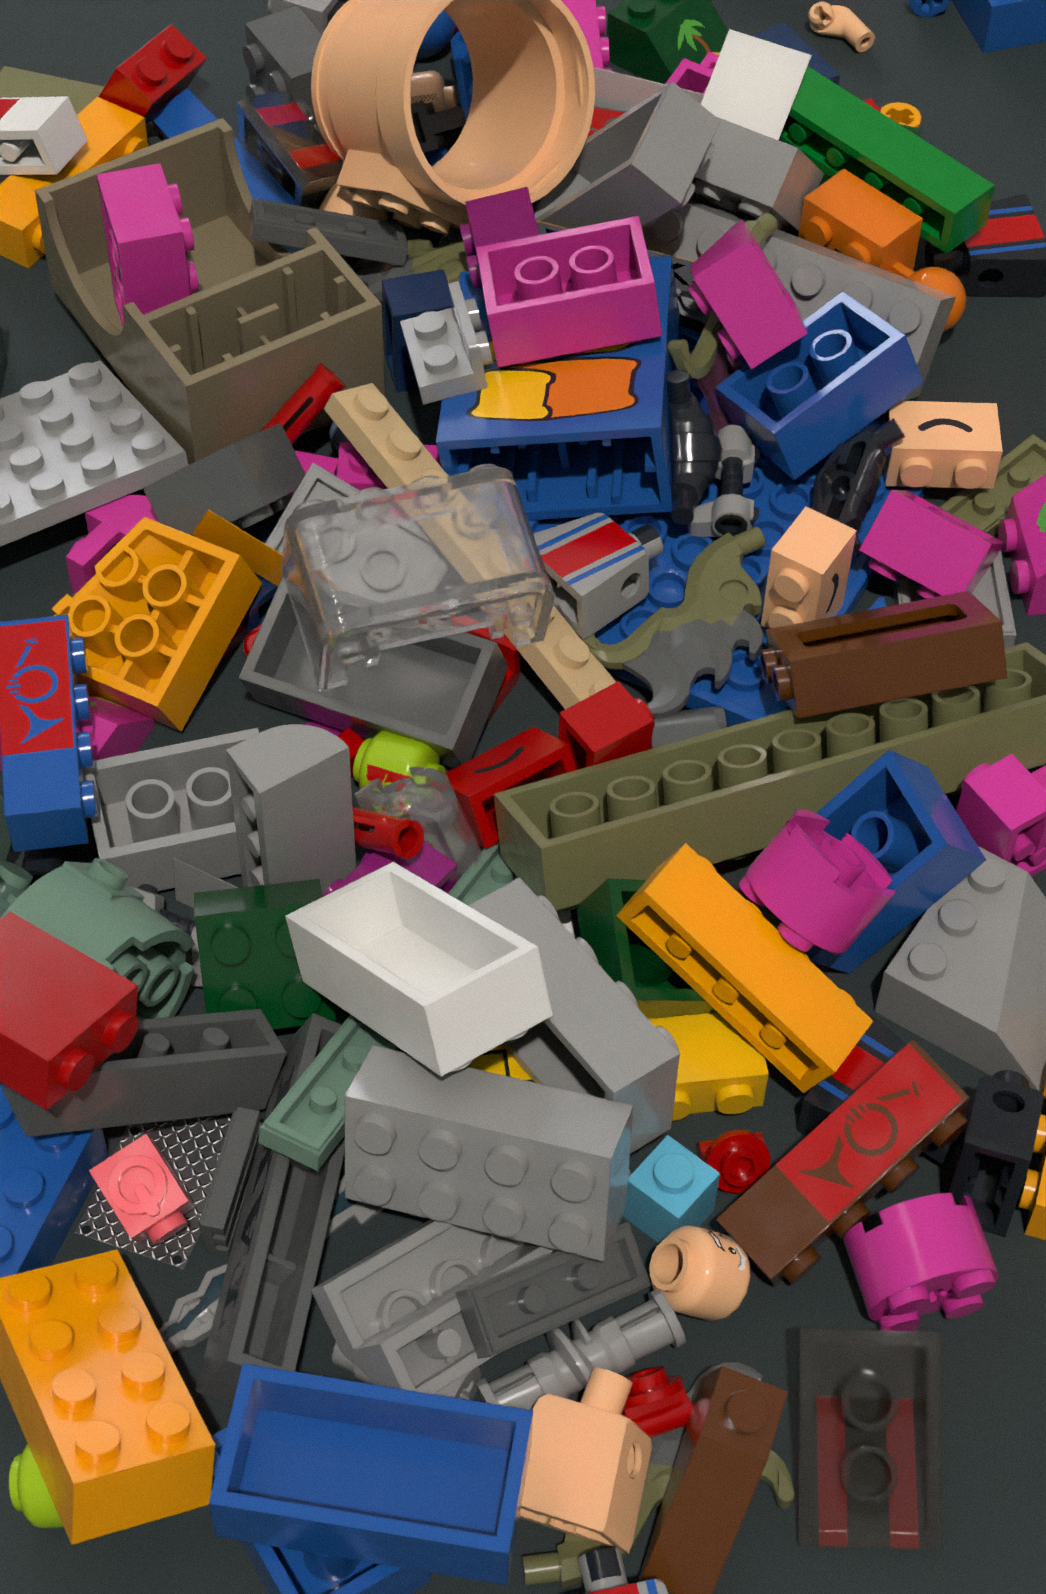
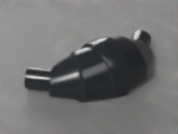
(693, 448)
(851, 477)

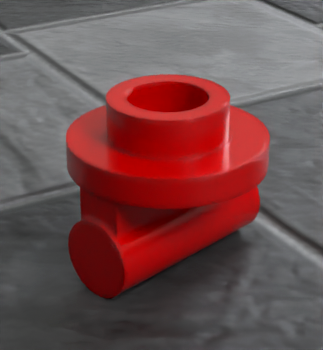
(738, 1157)
(657, 1401)

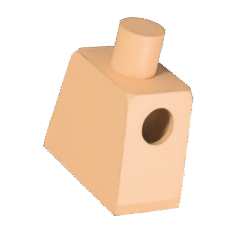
(587, 1464)

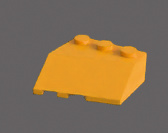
(159, 619)

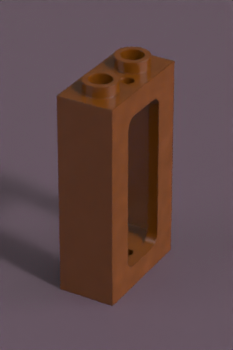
(884, 654)

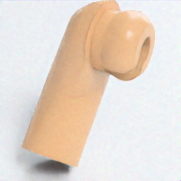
(840, 23)

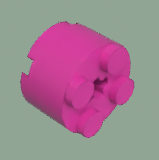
(817, 884)
(922, 1261)

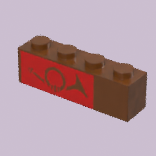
(845, 1163)

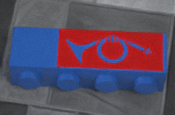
(43, 736)

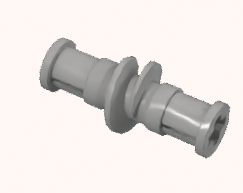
(610, 1345)

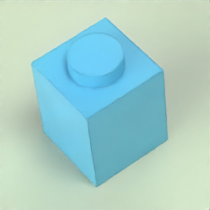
(670, 1191)

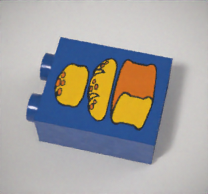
(574, 427)

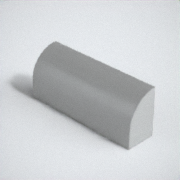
(292, 806)

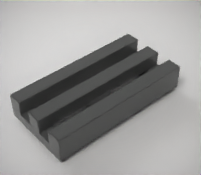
(230, 1182)

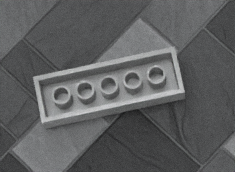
(811, 277)

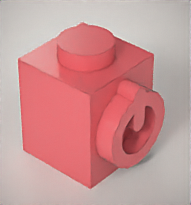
(144, 1191)

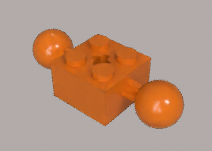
(875, 229)

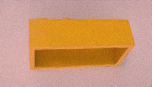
(100, 1398)

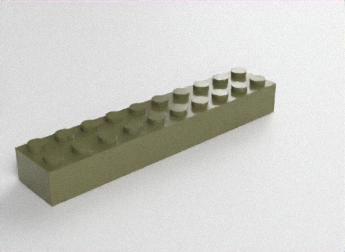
(745, 781)

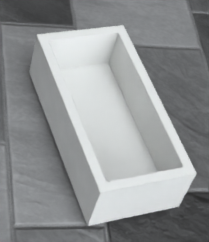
(420, 967)

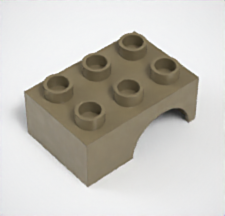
(253, 331)

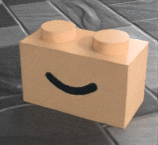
(944, 445)
(808, 571)

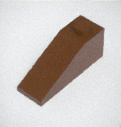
(713, 1480)

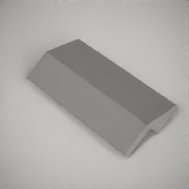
(400, 1306)

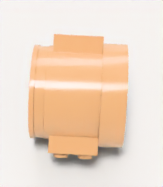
(523, 120)

